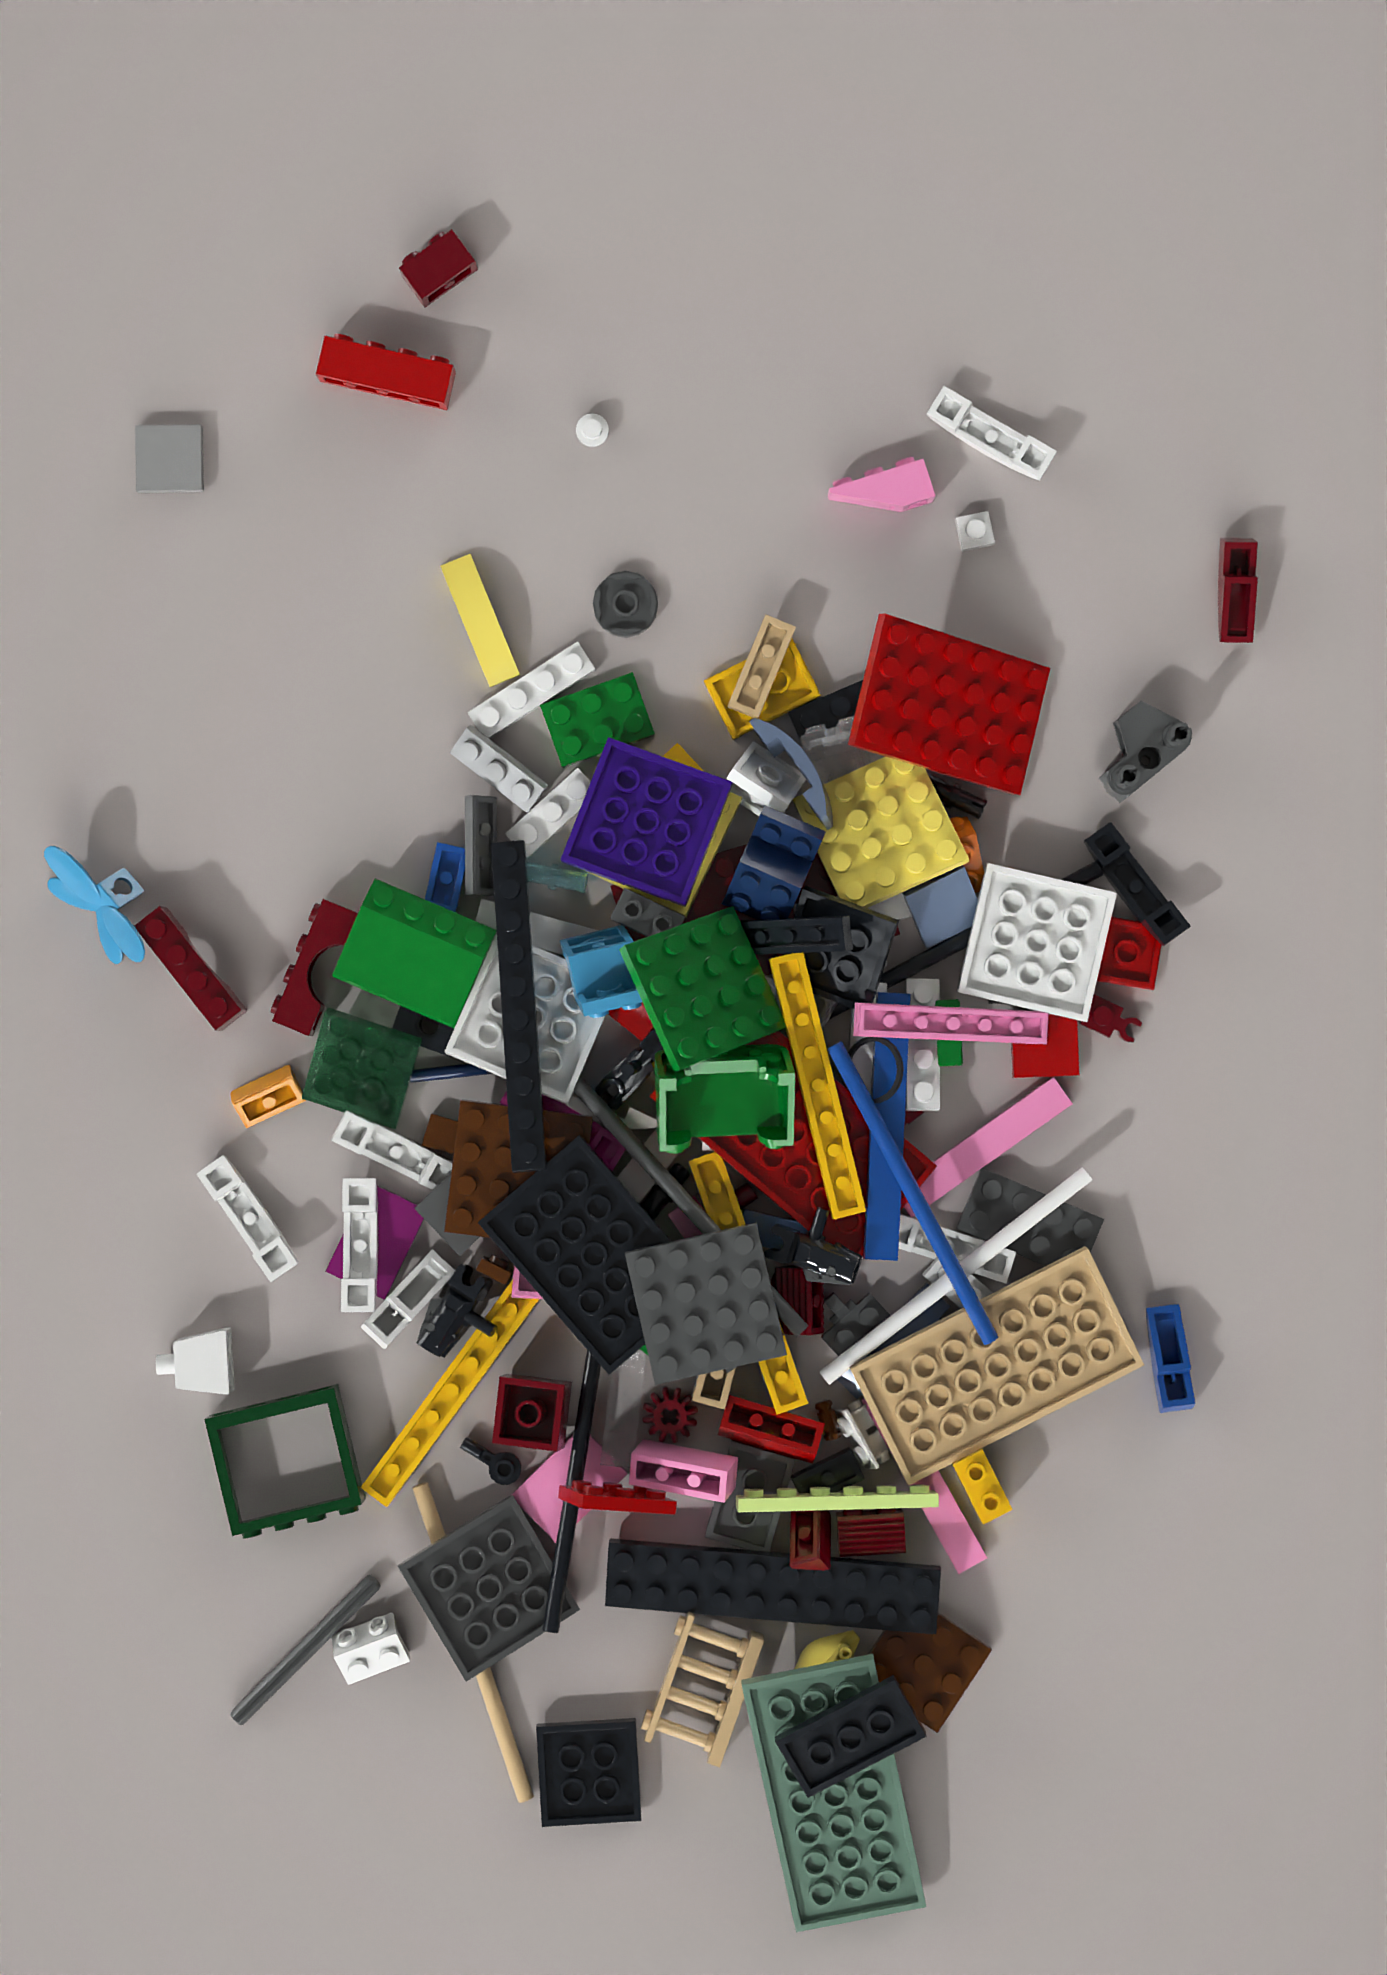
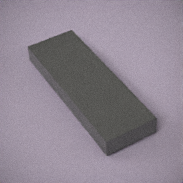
(479, 834)

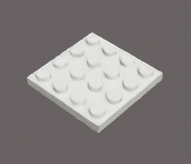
(1036, 942)
(563, 1030)

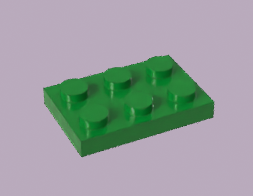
(588, 717)

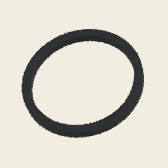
(898, 1058)

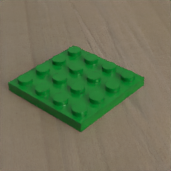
(703, 988)

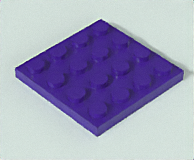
(646, 822)

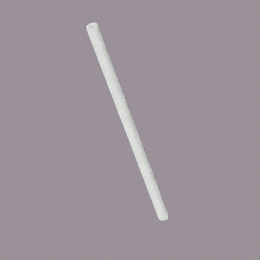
(943, 1284)

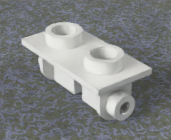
(866, 1447)

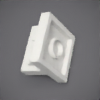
(764, 780)

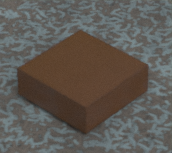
(440, 1133)

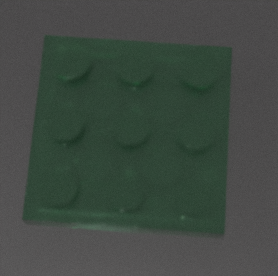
(361, 1068)

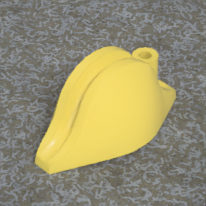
(829, 1649)

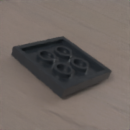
(850, 974)
(588, 1772)

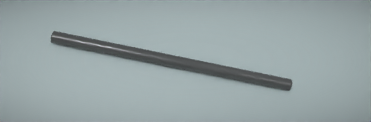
(670, 1185)

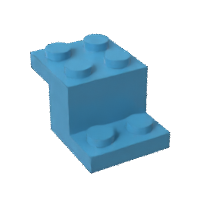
(599, 972)

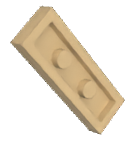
(761, 666)

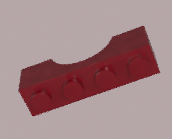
(189, 969)
(299, 1005)

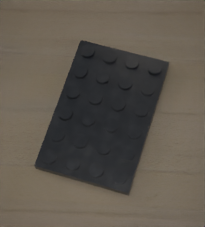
(570, 1243)

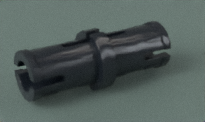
(958, 798)

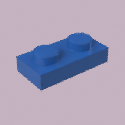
(446, 876)

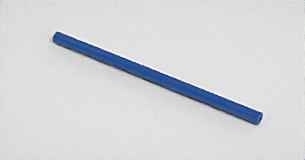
(912, 1193)

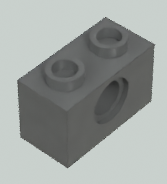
(644, 915)

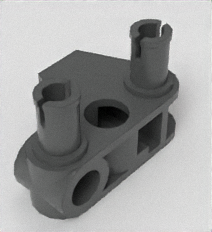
(1148, 734)

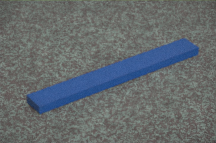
(882, 1189)

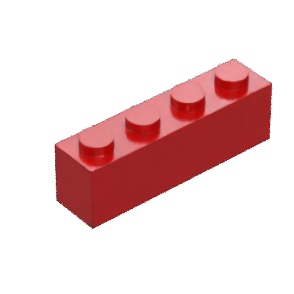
(386, 372)

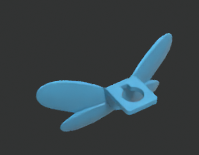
(79, 890)

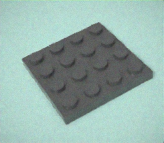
(705, 1303)
(485, 1587)

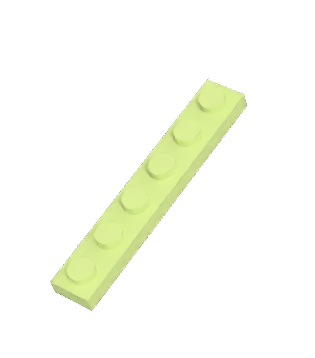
(851, 1498)

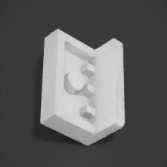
(369, 1648)

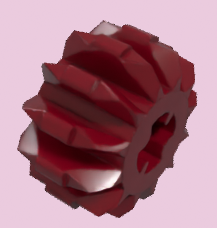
(670, 1426)

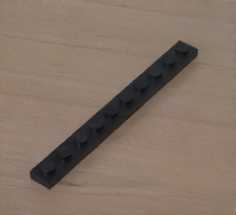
(518, 1007)

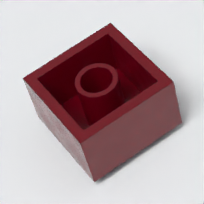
(531, 1412)

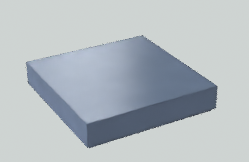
(942, 906)

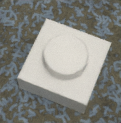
(974, 531)

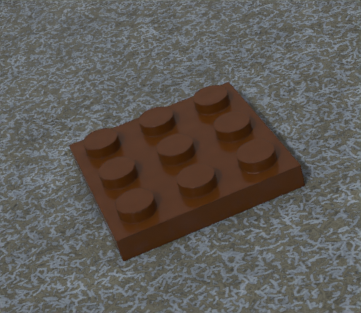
(931, 1667)

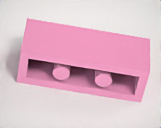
(683, 1470)

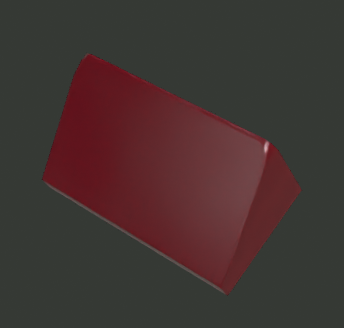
(810, 1540)

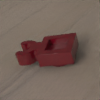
(1105, 1018)

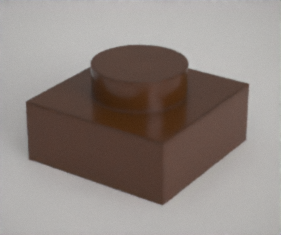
(495, 1268)

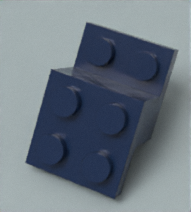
(773, 866)

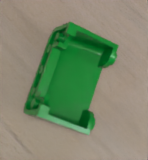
(727, 1096)

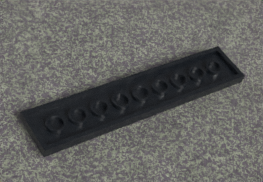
(767, 1588)

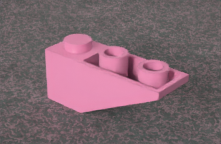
(893, 489)

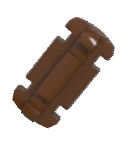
(828, 1416)

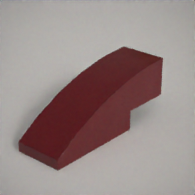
(1237, 589)

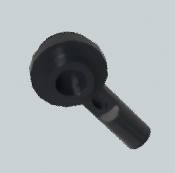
(503, 1467)

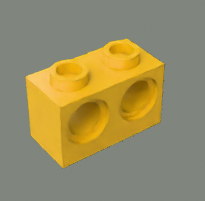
(982, 1486)

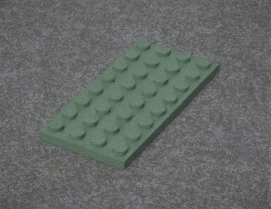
(852, 1844)

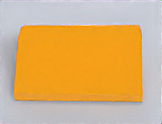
(267, 1096)

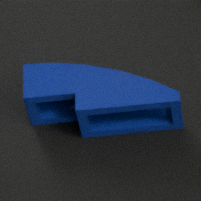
(1169, 1358)

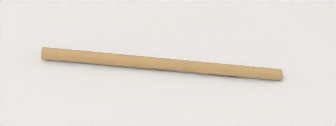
(485, 1679)

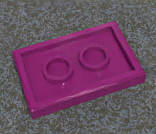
(396, 1233)

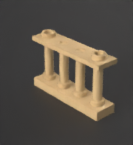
(724, 1711)

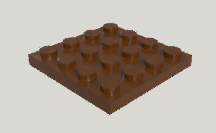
(483, 1160)

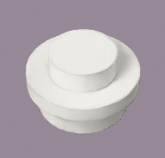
(592, 430)

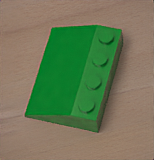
(414, 953)

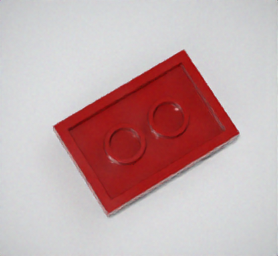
(616, 1498)

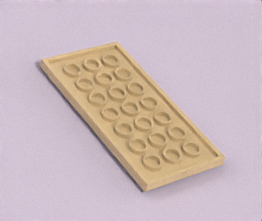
(952, 1395)

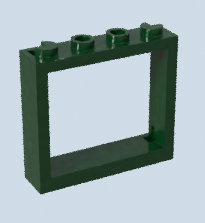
(313, 1512)

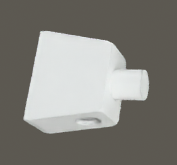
(201, 1362)

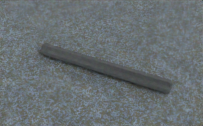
(305, 1650)

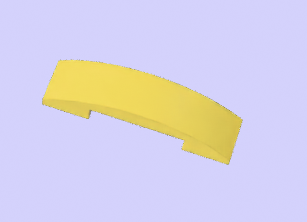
(480, 620)

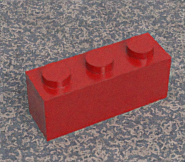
(765, 1429)

